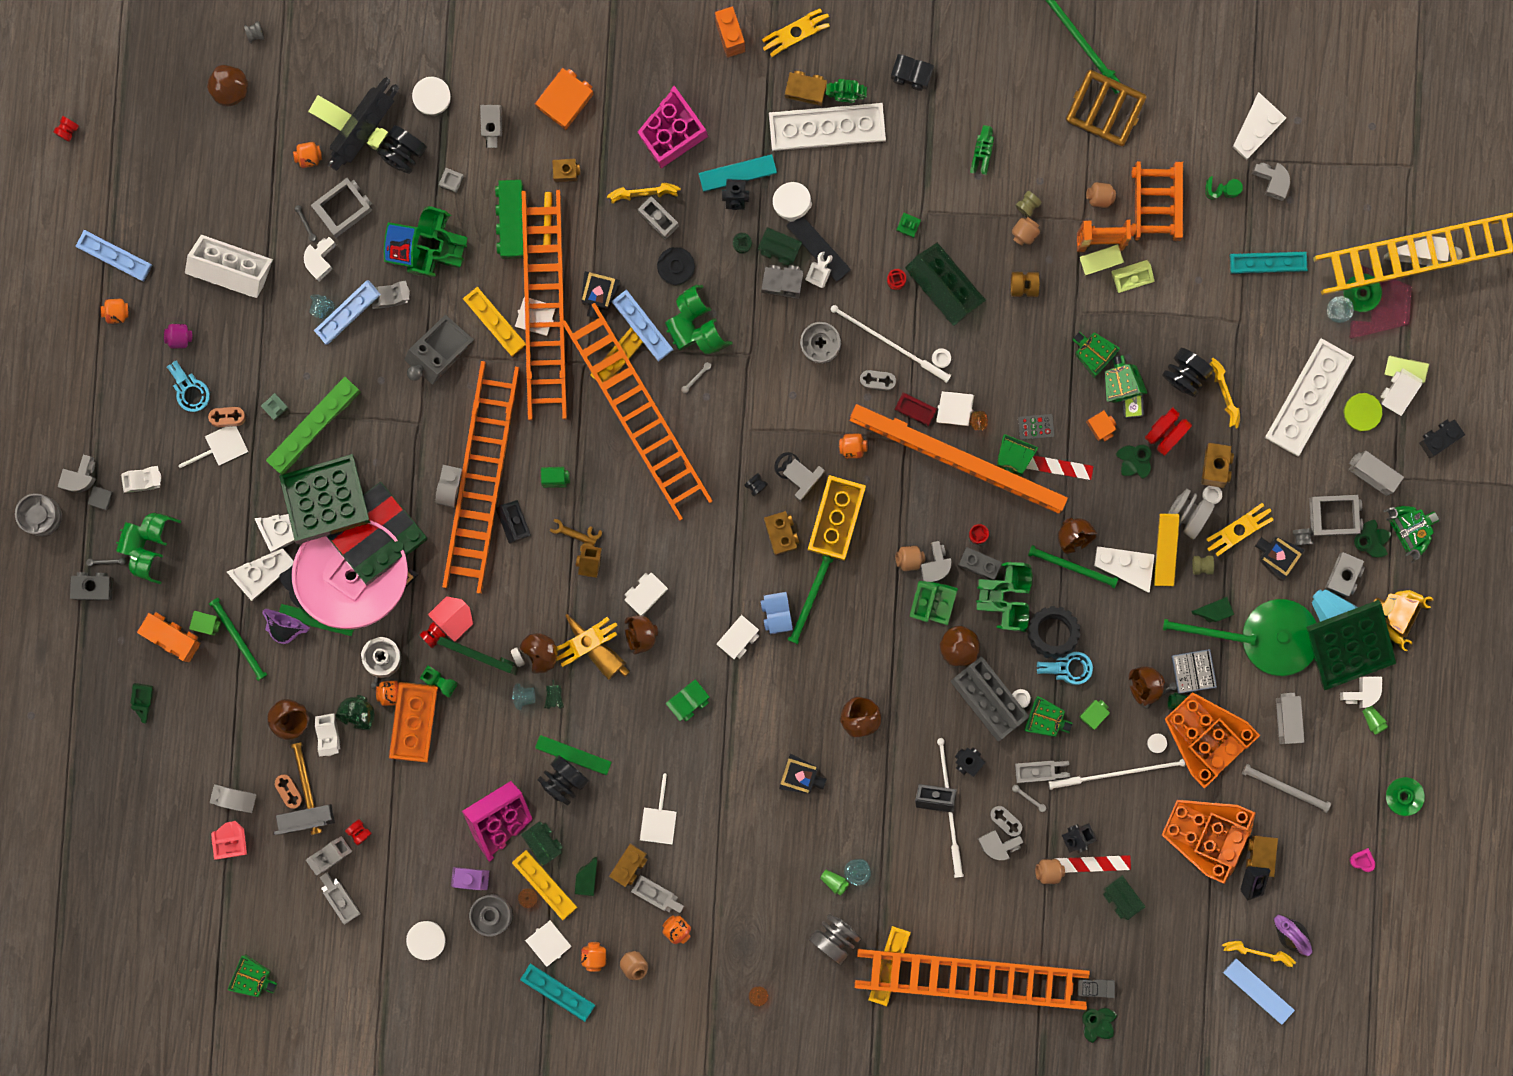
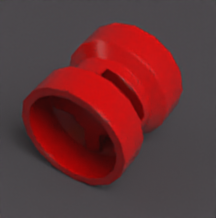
(65, 128)
(898, 281)
(978, 534)
(435, 630)
(354, 829)

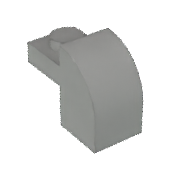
(1278, 179)
(392, 295)
(78, 481)
(448, 486)
(939, 569)
(232, 798)
(995, 848)
(329, 855)

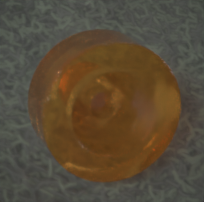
(978, 420)
(533, 897)
(758, 990)

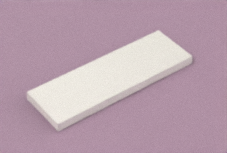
(827, 127)
(1309, 397)

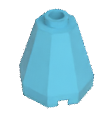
(1330, 605)

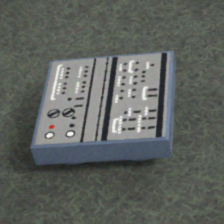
(1194, 671)

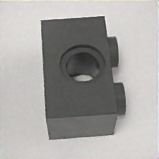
(979, 564)
(79, 588)

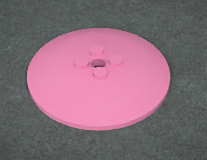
(341, 603)

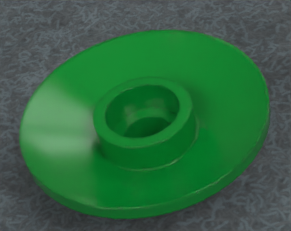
(1365, 303)
(1414, 800)

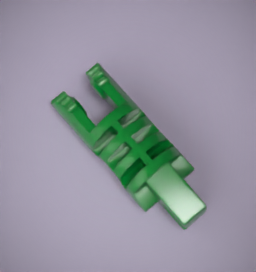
(983, 150)

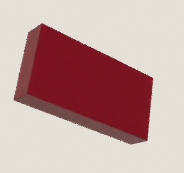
(915, 409)

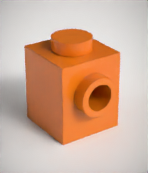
(1102, 426)

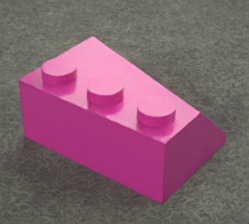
(671, 129)
(497, 818)

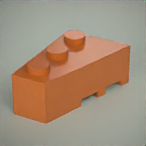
(169, 636)

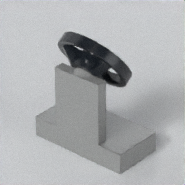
(798, 474)

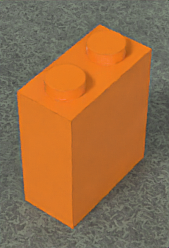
(729, 32)
(564, 98)

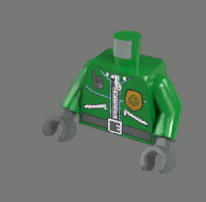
(1412, 528)

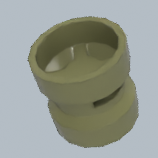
(1028, 204)
(1203, 565)

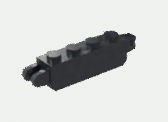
(361, 124)

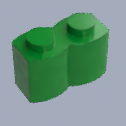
(554, 477)
(688, 700)

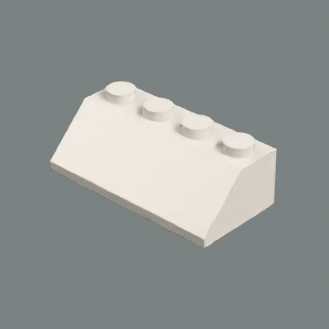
(228, 266)

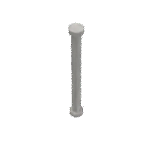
(1286, 788)

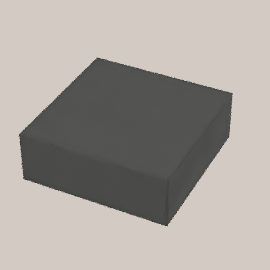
(100, 498)

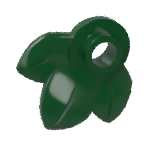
(1132, 462)
(1375, 539)
(1100, 1026)

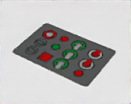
(1036, 426)

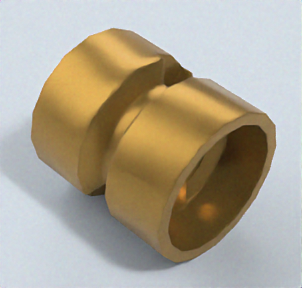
(1018, 284)

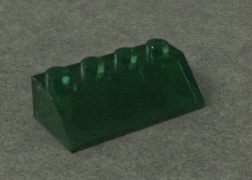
(945, 283)

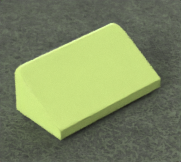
(1133, 276)

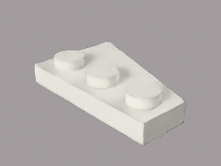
(1127, 565)

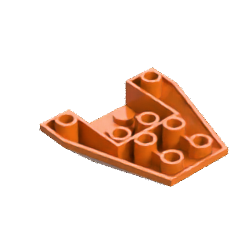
(1208, 736)
(1210, 835)

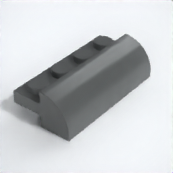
(989, 698)

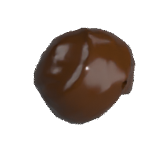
(227, 85)
(959, 646)
(541, 651)
(860, 717)
(288, 719)

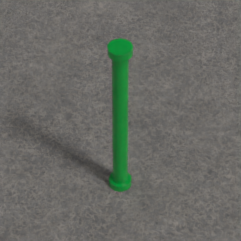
(1072, 566)
(810, 599)
(1209, 632)
(237, 638)

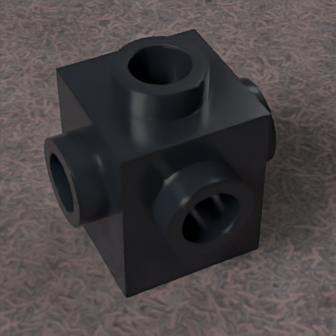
(735, 194)
(975, 765)
(1079, 838)

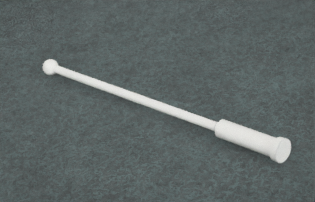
(925, 364)
(1077, 780)
(955, 848)

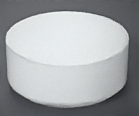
(941, 358)
(1212, 494)
(517, 657)
(1022, 697)
(1157, 743)

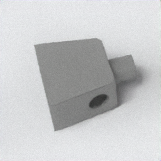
(489, 115)

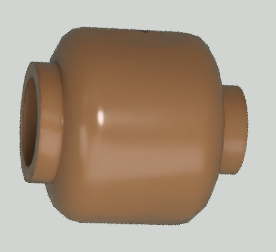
(1101, 195)
(1025, 231)
(909, 558)
(1049, 871)
(634, 965)

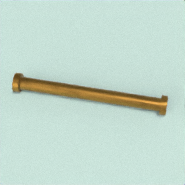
(304, 781)

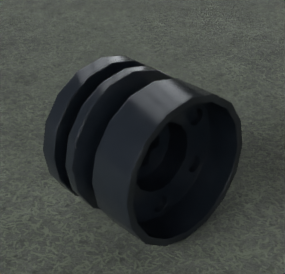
(401, 149)
(1189, 370)
(562, 780)

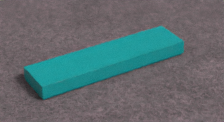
(745, 170)
(1268, 262)
(557, 992)

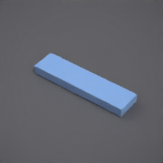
(113, 255)
(347, 312)
(642, 325)
(1258, 991)

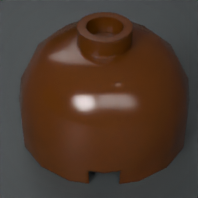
(1075, 533)
(640, 633)
(1147, 684)

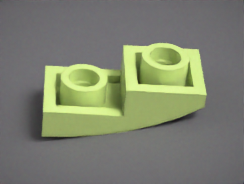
(329, 113)
(377, 138)
(1101, 259)
(1417, 368)

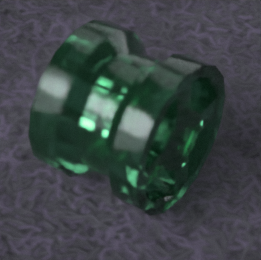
(744, 245)

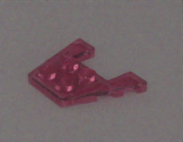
(1391, 311)

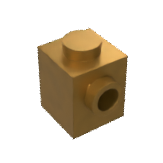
(565, 170)
(589, 561)

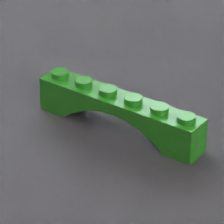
(312, 425)

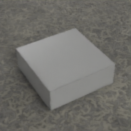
(451, 180)

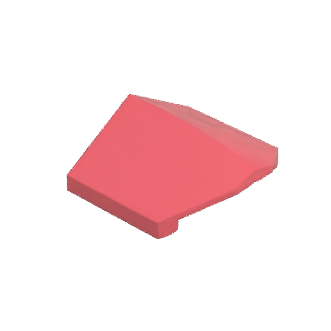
(452, 617)
(229, 841)

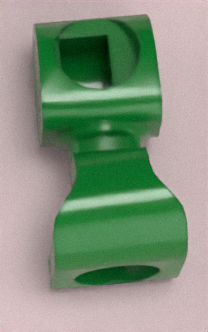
(1230, 190)
(434, 678)

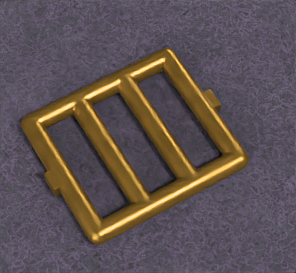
(1124, 91)

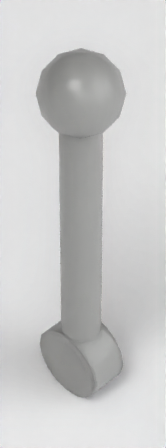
(707, 366)
(1041, 807)

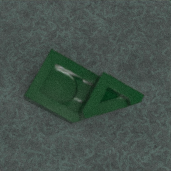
(1215, 611)
(141, 700)
(586, 878)

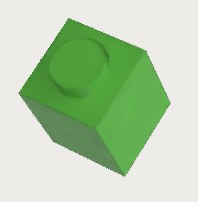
(205, 623)
(1094, 714)

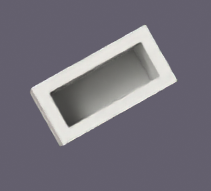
(1401, 391)
(645, 594)
(738, 637)

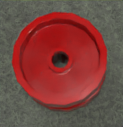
(1166, 429)

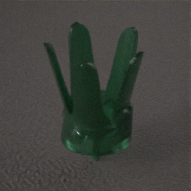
(553, 696)

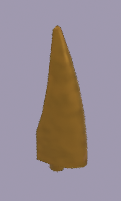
(602, 656)

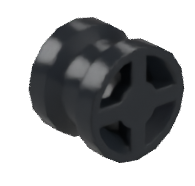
(755, 484)

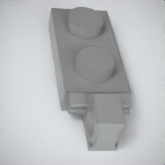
(656, 895)
(339, 899)

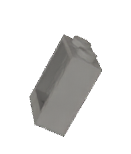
(338, 230)
(1375, 472)
(1315, 515)
(1289, 719)

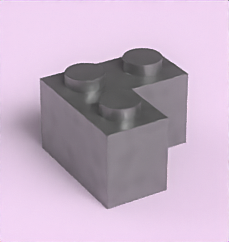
(782, 282)

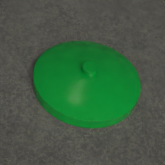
(1281, 637)

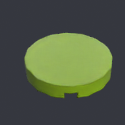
(1362, 412)

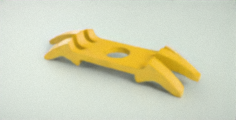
(787, 39)
(665, 188)
(1231, 409)
(1249, 524)
(579, 649)
(1280, 956)

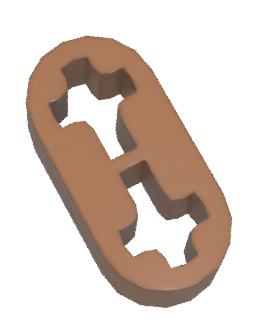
(226, 412)
(284, 793)

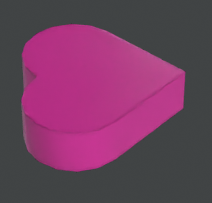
(1363, 860)

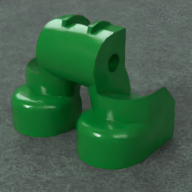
(451, 246)
(683, 329)
(133, 541)
(991, 598)

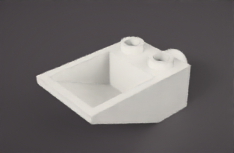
(1423, 253)

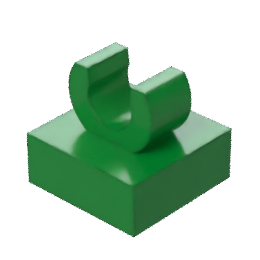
(908, 225)

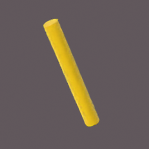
(547, 218)

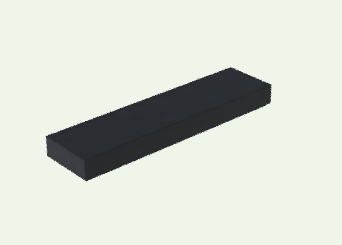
(816, 244)

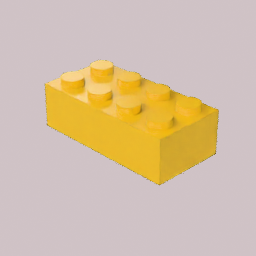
(836, 518)

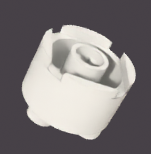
(378, 647)

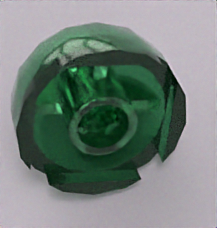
(357, 712)

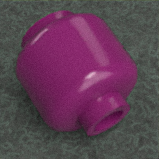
(177, 336)

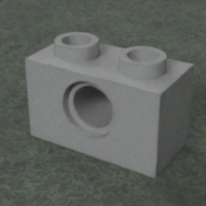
(658, 217)
(1337, 583)

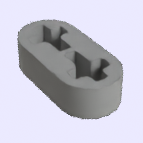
(877, 375)
(1009, 817)

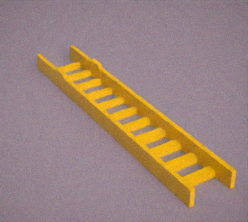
(1391, 245)

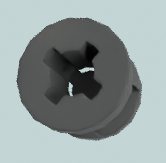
(254, 32)
(1303, 537)

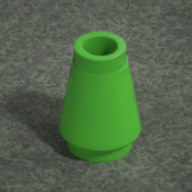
(1374, 720)
(835, 882)

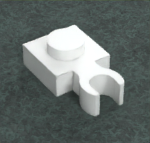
(818, 272)

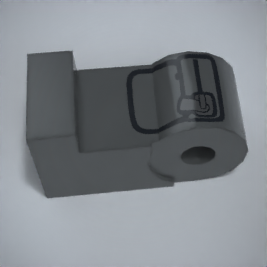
(1096, 988)

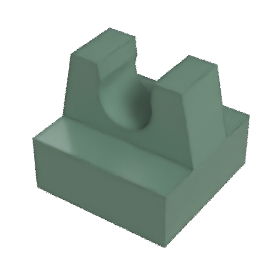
(274, 406)

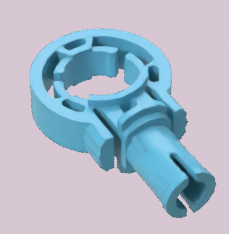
(180, 377)
(1055, 668)

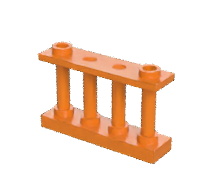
(1174, 192)
(1089, 235)

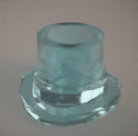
(320, 305)
(1340, 309)
(522, 696)
(857, 871)

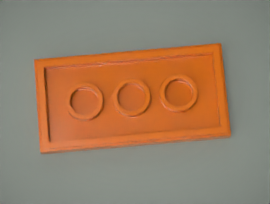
(413, 722)

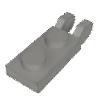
(1039, 771)

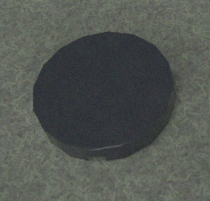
(676, 266)

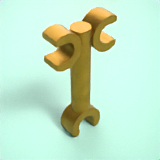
(589, 540)

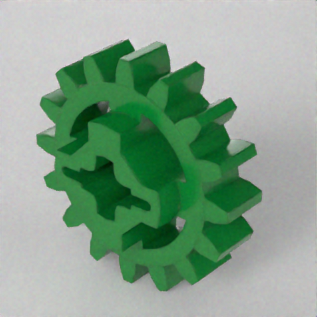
(846, 91)

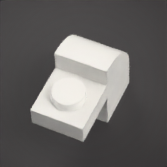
(314, 258)
(141, 480)
(1369, 692)
(327, 735)

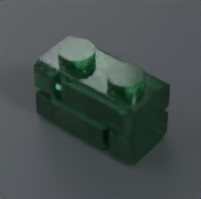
(779, 246)
(541, 843)
(1123, 897)

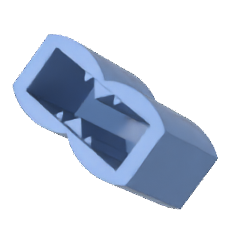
(777, 613)

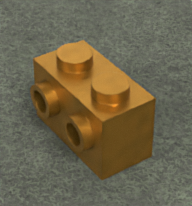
(781, 533)
(628, 864)

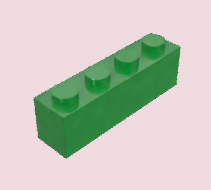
(510, 219)

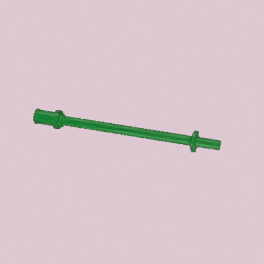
(1083, 43)

